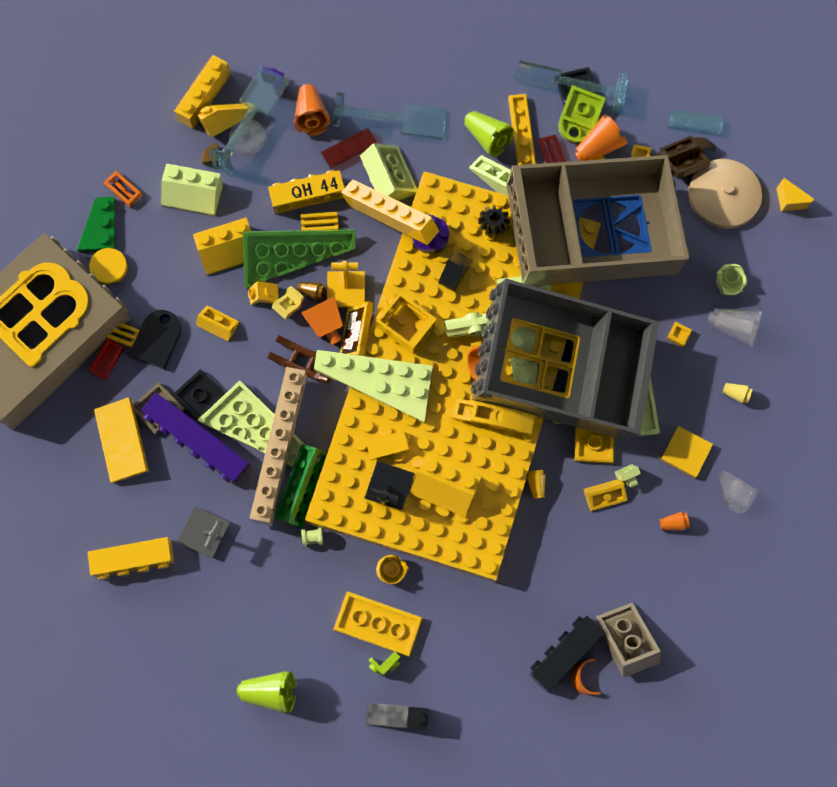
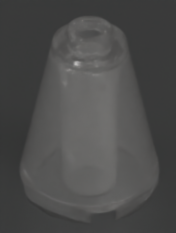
(736, 323)

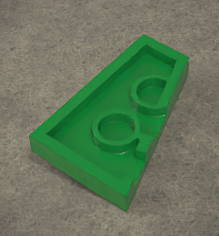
(100, 226)

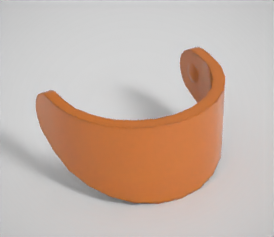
(472, 360)
(576, 681)

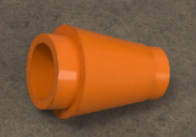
(675, 522)

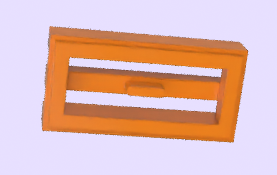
(132, 198)

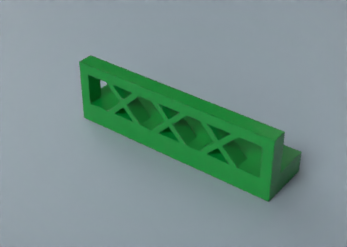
(299, 484)

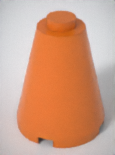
(310, 112)
(600, 140)

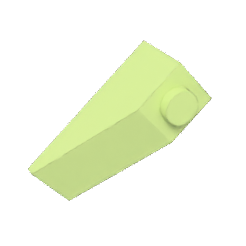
(491, 173)

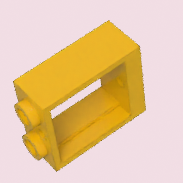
(394, 303)

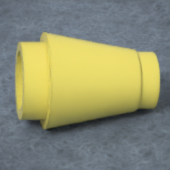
(738, 392)

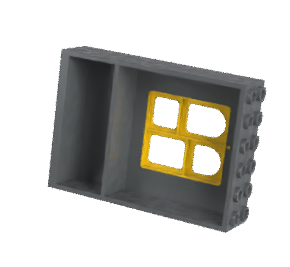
(606, 367)

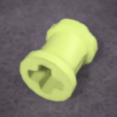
(312, 537)

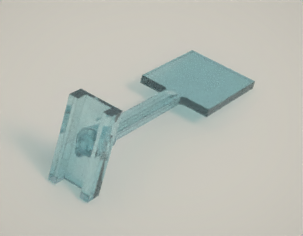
(549, 76)
(260, 97)
(415, 119)

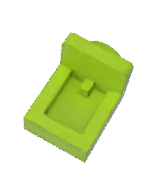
(390, 664)

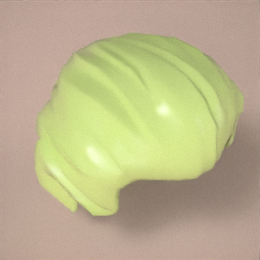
(731, 279)

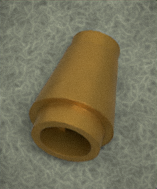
(312, 289)

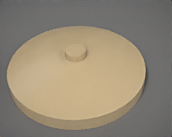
(725, 194)

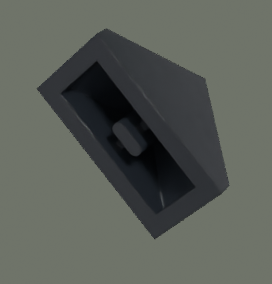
(454, 271)

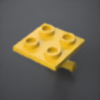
(345, 285)

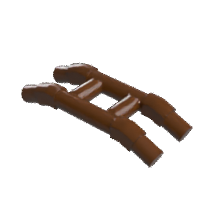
(297, 350)

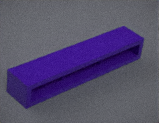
(195, 438)

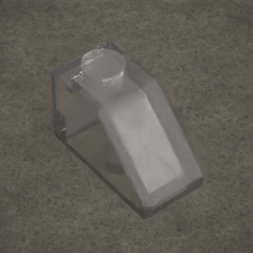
(736, 492)

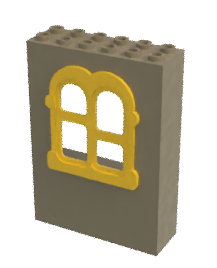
(34, 374)

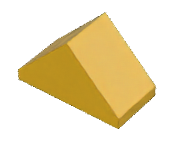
(792, 197)

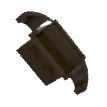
(687, 155)

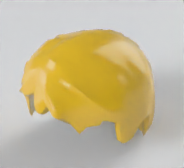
(391, 569)

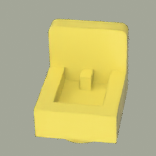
(288, 303)

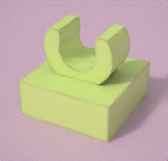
(628, 475)

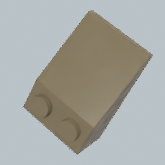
(628, 640)

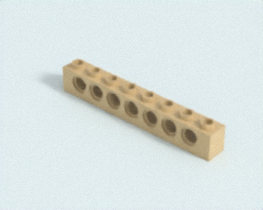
(278, 446)

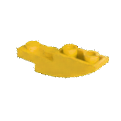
(494, 416)

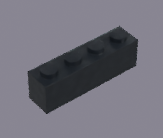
(565, 653)

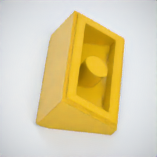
(217, 323)
(605, 494)

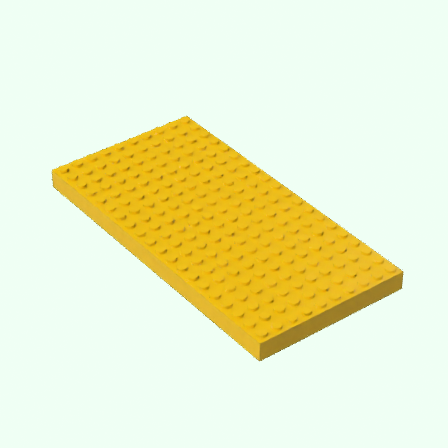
(496, 455)

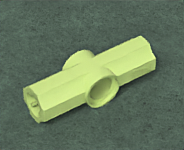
(470, 325)

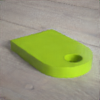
(580, 113)

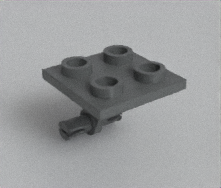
(203, 532)

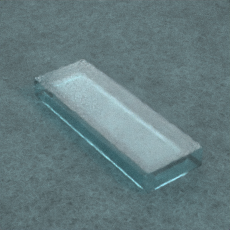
(695, 122)

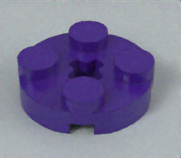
(439, 242)

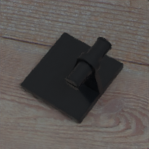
(389, 485)

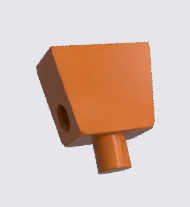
(325, 320)

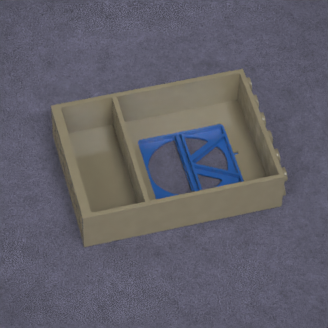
(551, 198)

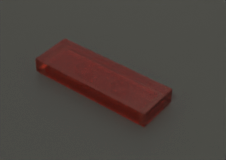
(348, 148)

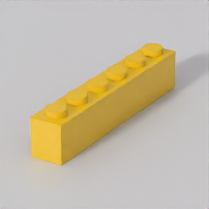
(390, 212)

